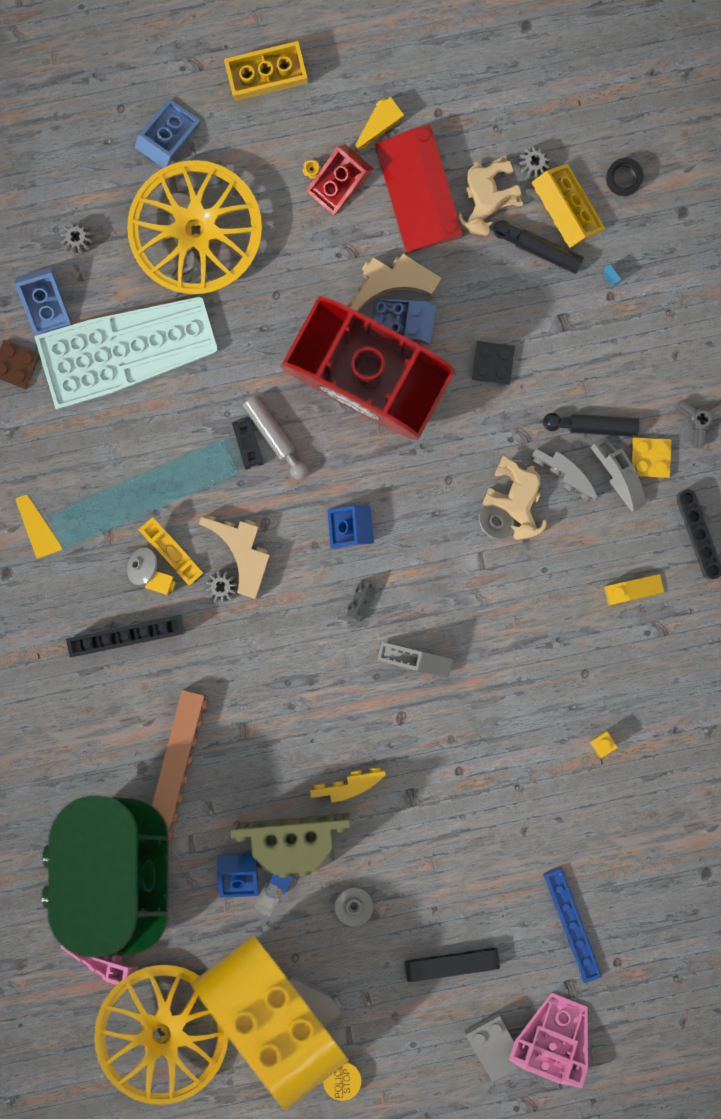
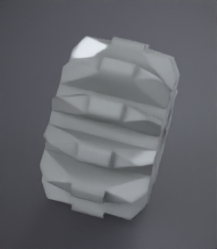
(527, 158)
(83, 235)
(214, 586)

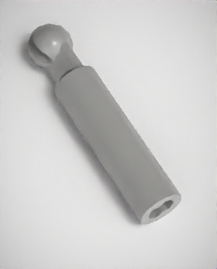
(274, 436)

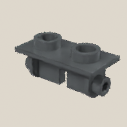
(363, 592)

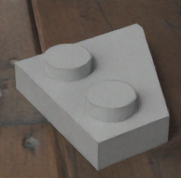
(191, 271)

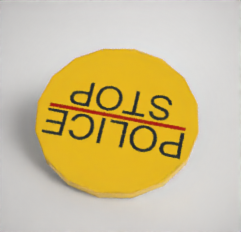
(343, 1083)

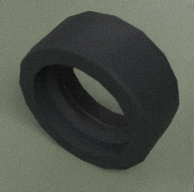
(629, 163)

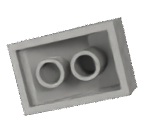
(492, 1046)

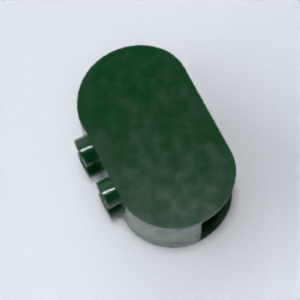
(107, 876)

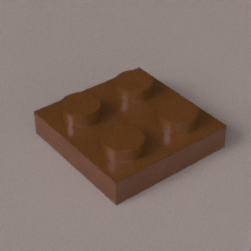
(17, 364)

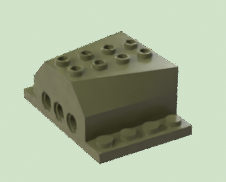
(292, 843)

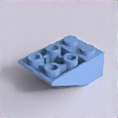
(407, 318)

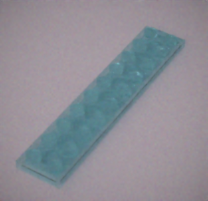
(143, 494)

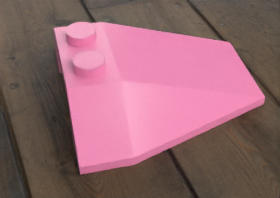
(555, 1042)

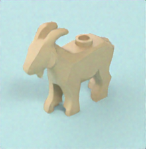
(486, 196)
(519, 499)

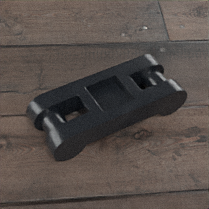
(247, 443)

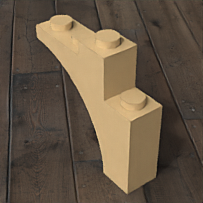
(404, 276)
(241, 540)

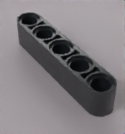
(691, 528)
(452, 964)

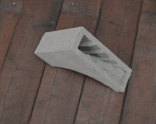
(415, 659)

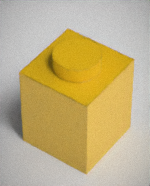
(161, 583)
(602, 744)

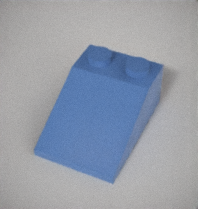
(166, 133)
(43, 300)

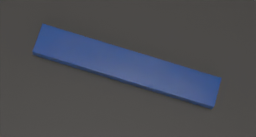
(572, 925)

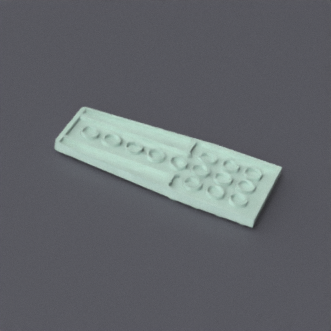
(123, 349)

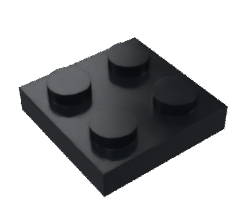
(493, 362)

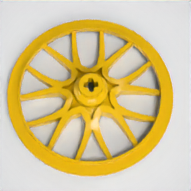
(195, 217)
(166, 1045)

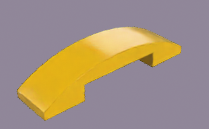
(170, 551)

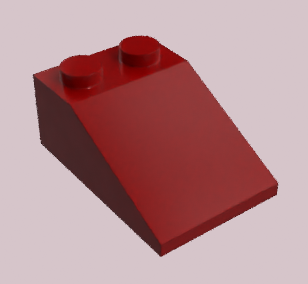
(339, 179)

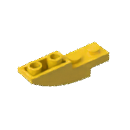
(357, 784)

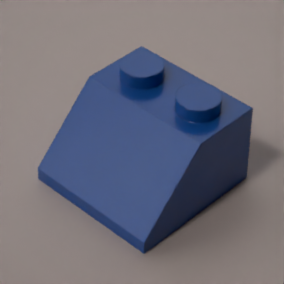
(350, 526)
(237, 875)

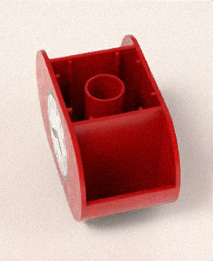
(368, 368)

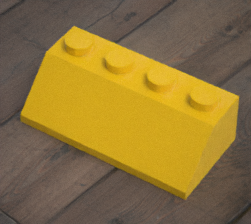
(568, 205)

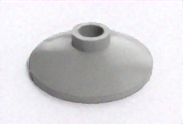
(501, 519)
(141, 566)
(351, 916)

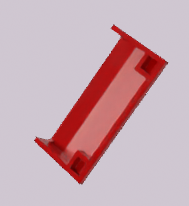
(418, 189)

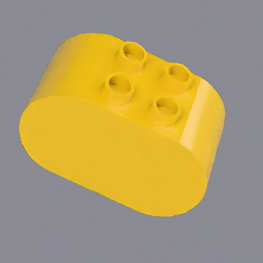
(269, 1022)

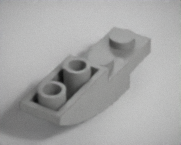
(624, 475)
(573, 476)

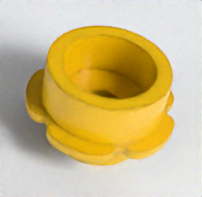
(311, 164)

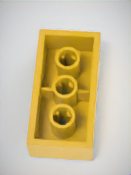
(270, 59)

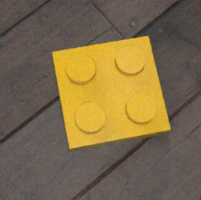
(651, 457)

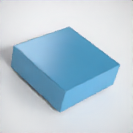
(611, 275)

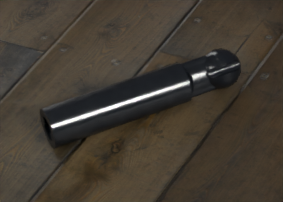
(538, 246)
(593, 424)

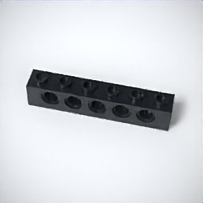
(125, 636)

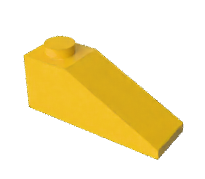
(383, 119)
(634, 589)

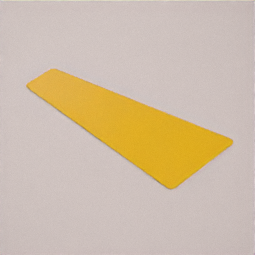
(39, 533)

